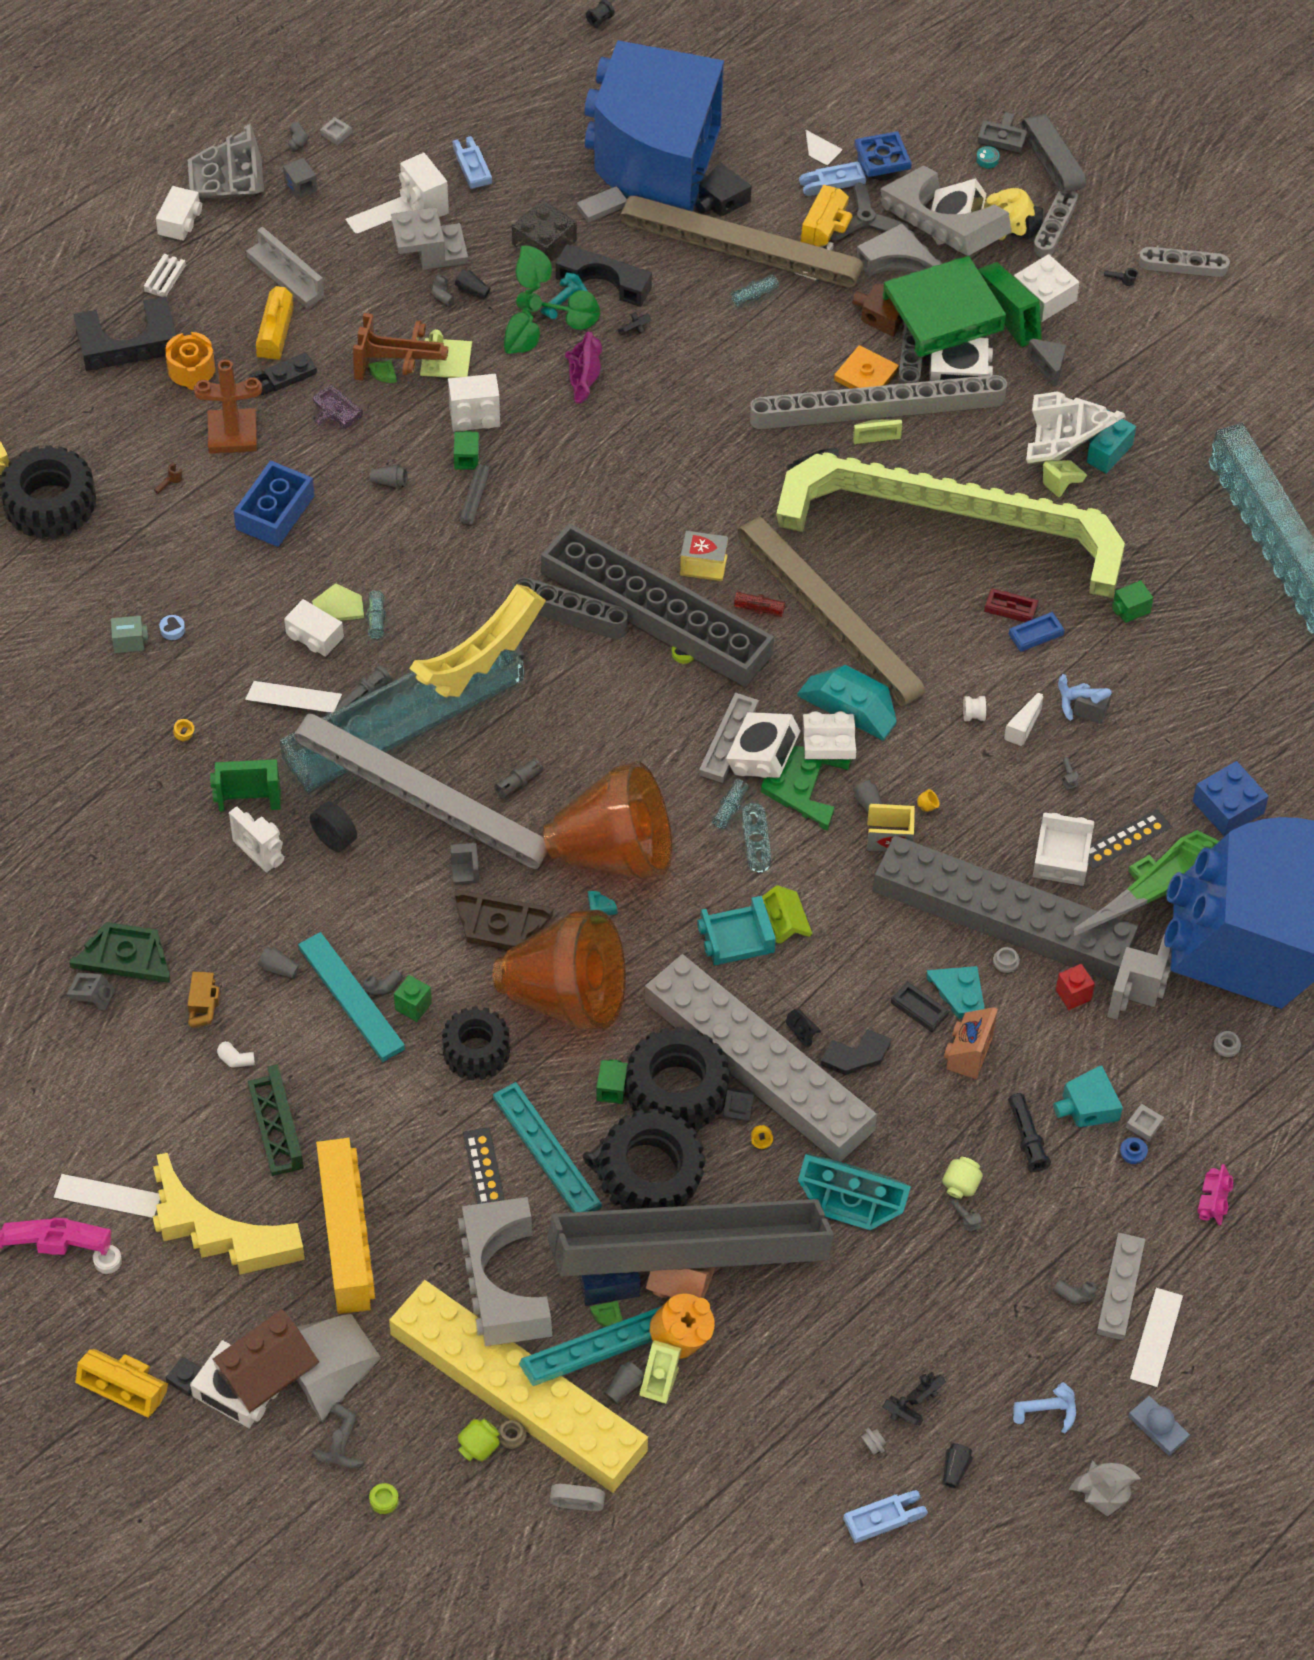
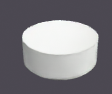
(108, 1263)

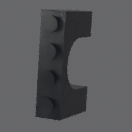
(102, 351)

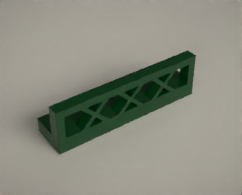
(284, 1115)

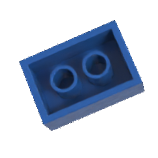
(274, 503)

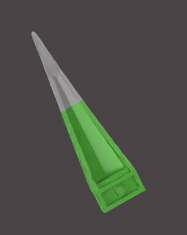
(1155, 881)

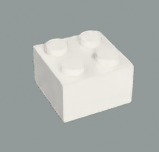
(423, 185)
(1050, 285)
(474, 402)

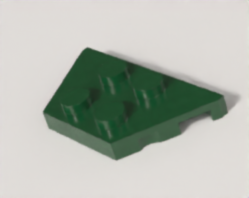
(124, 952)

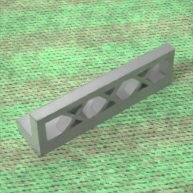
(286, 269)

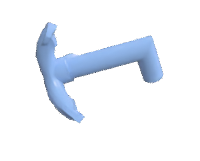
(1083, 691)
(1065, 1400)

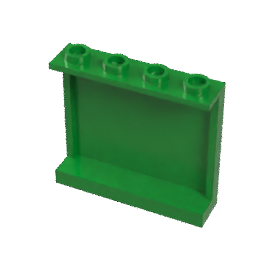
(945, 305)

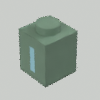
(128, 634)

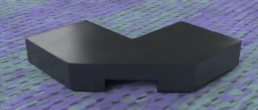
(848, 1060)

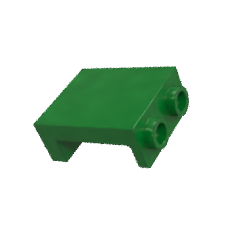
(246, 781)

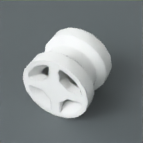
(974, 708)

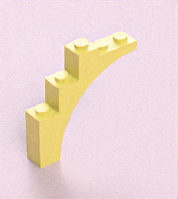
(478, 653)
(248, 1245)

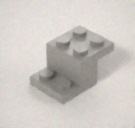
(423, 233)
(1140, 978)

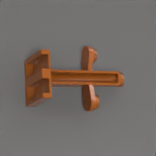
(375, 346)
(231, 427)

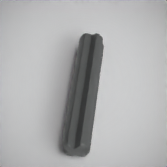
(474, 494)

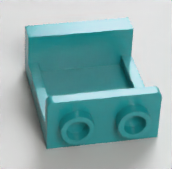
(737, 933)

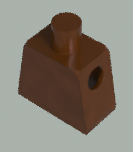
(878, 312)

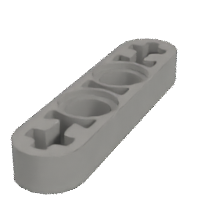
(1053, 221)
(1184, 258)

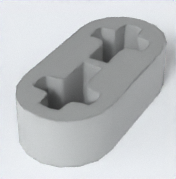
(577, 1497)

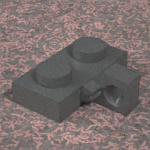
(1002, 134)

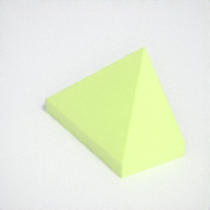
(877, 431)
(340, 603)

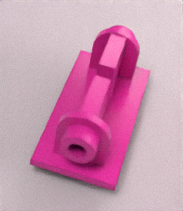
(1219, 1184)

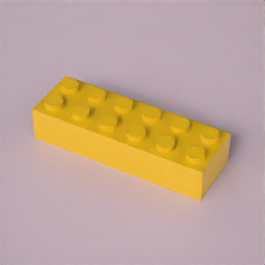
(346, 1226)

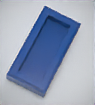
(1036, 631)

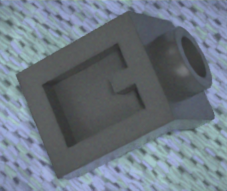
(91, 988)

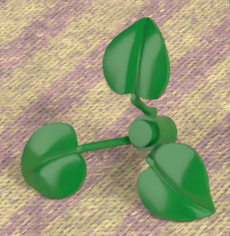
(531, 270)

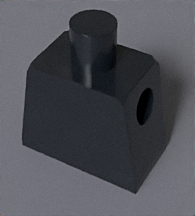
(723, 191)

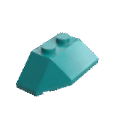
(855, 694)
(852, 1192)

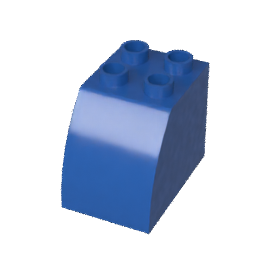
(655, 121)
(1248, 912)

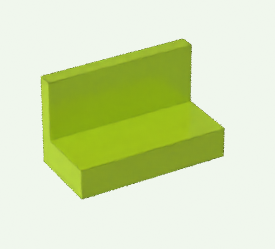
(785, 913)

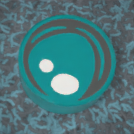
(987, 157)

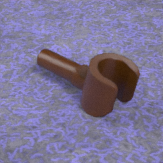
(173, 477)

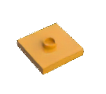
(865, 370)

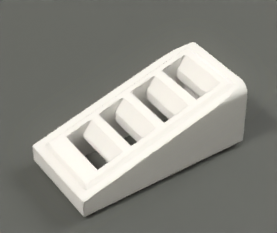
(1023, 722)

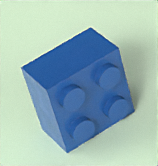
(1230, 798)

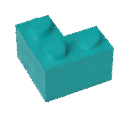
(1110, 445)

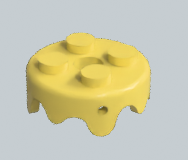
(1017, 204)

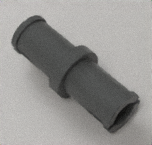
(518, 778)

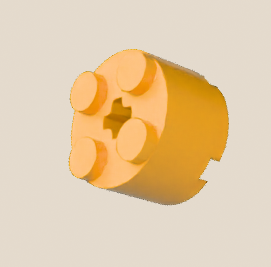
(190, 359)
(683, 1323)

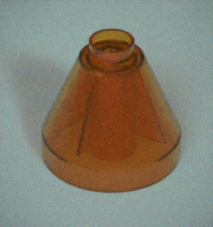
(615, 826)
(568, 971)

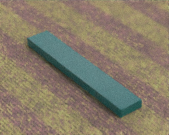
(351, 997)
(546, 1149)
(588, 1349)

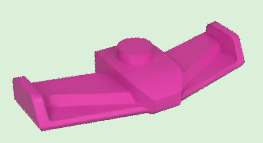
(56, 1235)

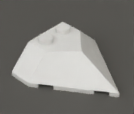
(1065, 425)

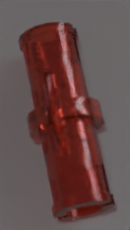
(776, 607)

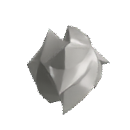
(1106, 1486)

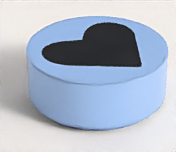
(172, 627)

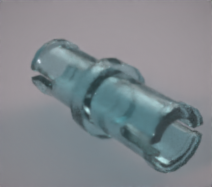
(754, 290)
(376, 614)
(730, 804)

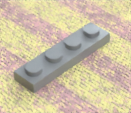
(715, 763)
(1120, 1286)

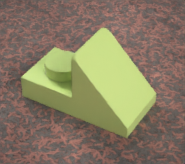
(1060, 474)
(660, 1371)

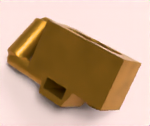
(202, 999)

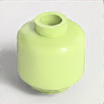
(962, 1177)

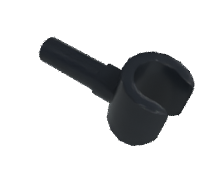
(1128, 278)

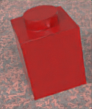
(1075, 986)

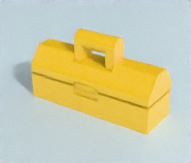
(823, 217)
(275, 323)
(121, 1381)

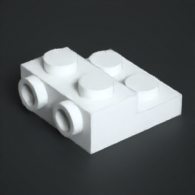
(829, 736)
(257, 839)

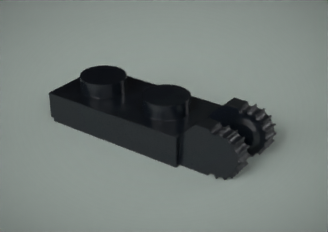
(285, 373)

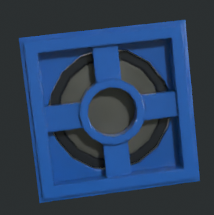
(882, 155)

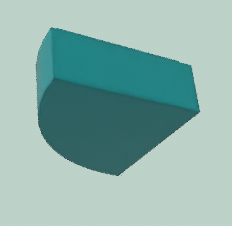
(602, 903)

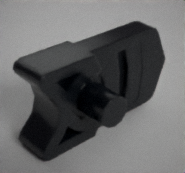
(636, 322)
(802, 1026)
(928, 1386)
(898, 1408)

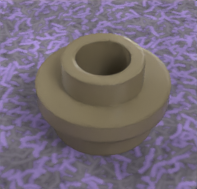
(512, 1427)

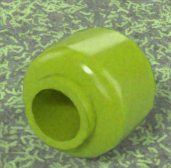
(478, 1440)

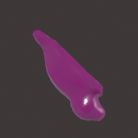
(584, 365)

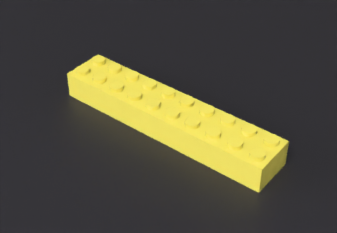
(551, 1411)

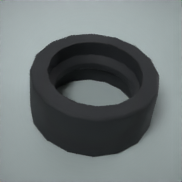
(333, 826)

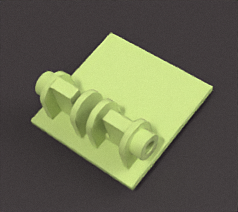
(457, 360)

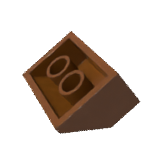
(265, 1360)

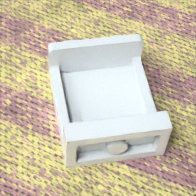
(1063, 848)

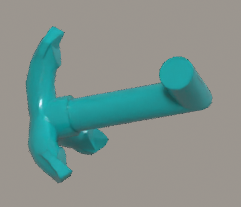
(574, 284)

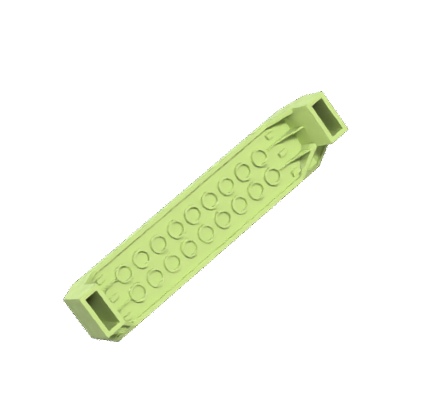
(828, 474)

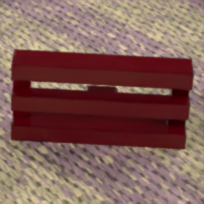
(1010, 608)

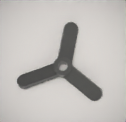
(866, 216)

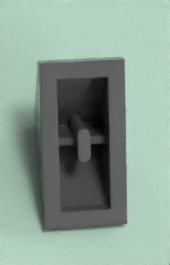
(1047, 358)

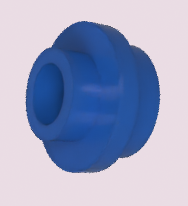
(1130, 1156)

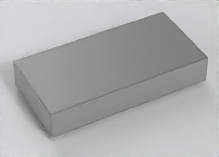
(601, 204)

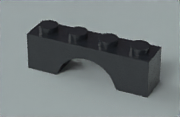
(630, 281)

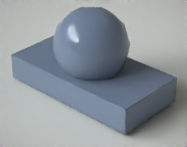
(1159, 1425)

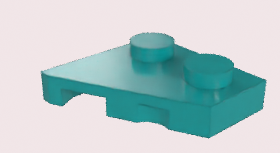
(958, 988)

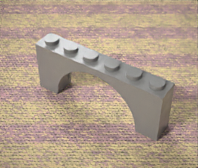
(963, 232)
(895, 251)
(502, 1314)

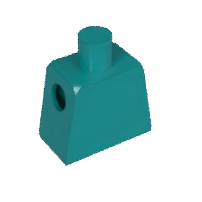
(1089, 1100)

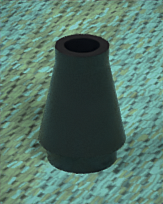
(471, 284)
(956, 1464)

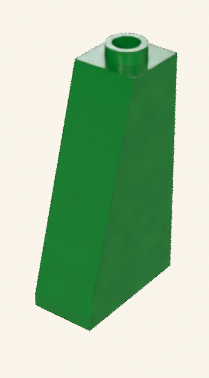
(1017, 302)

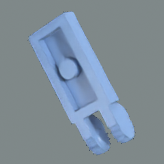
(472, 163)
(835, 176)
(883, 1516)

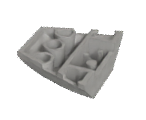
(228, 169)
(343, 1359)

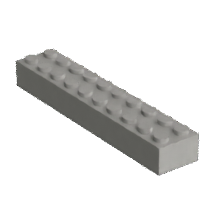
(763, 1059)

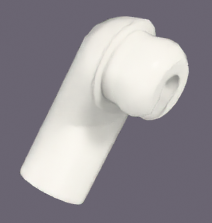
(233, 1058)

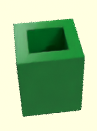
(466, 450)
(1132, 601)
(412, 998)
(611, 1081)

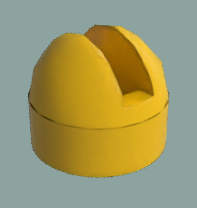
(178, 727)
(928, 801)
(764, 1143)

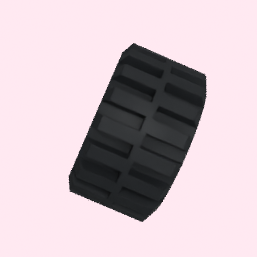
(471, 1025)

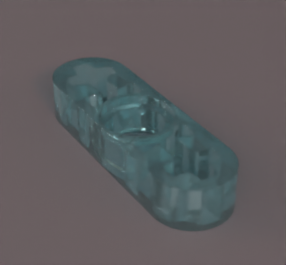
(760, 828)

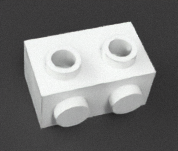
(178, 213)
(313, 628)

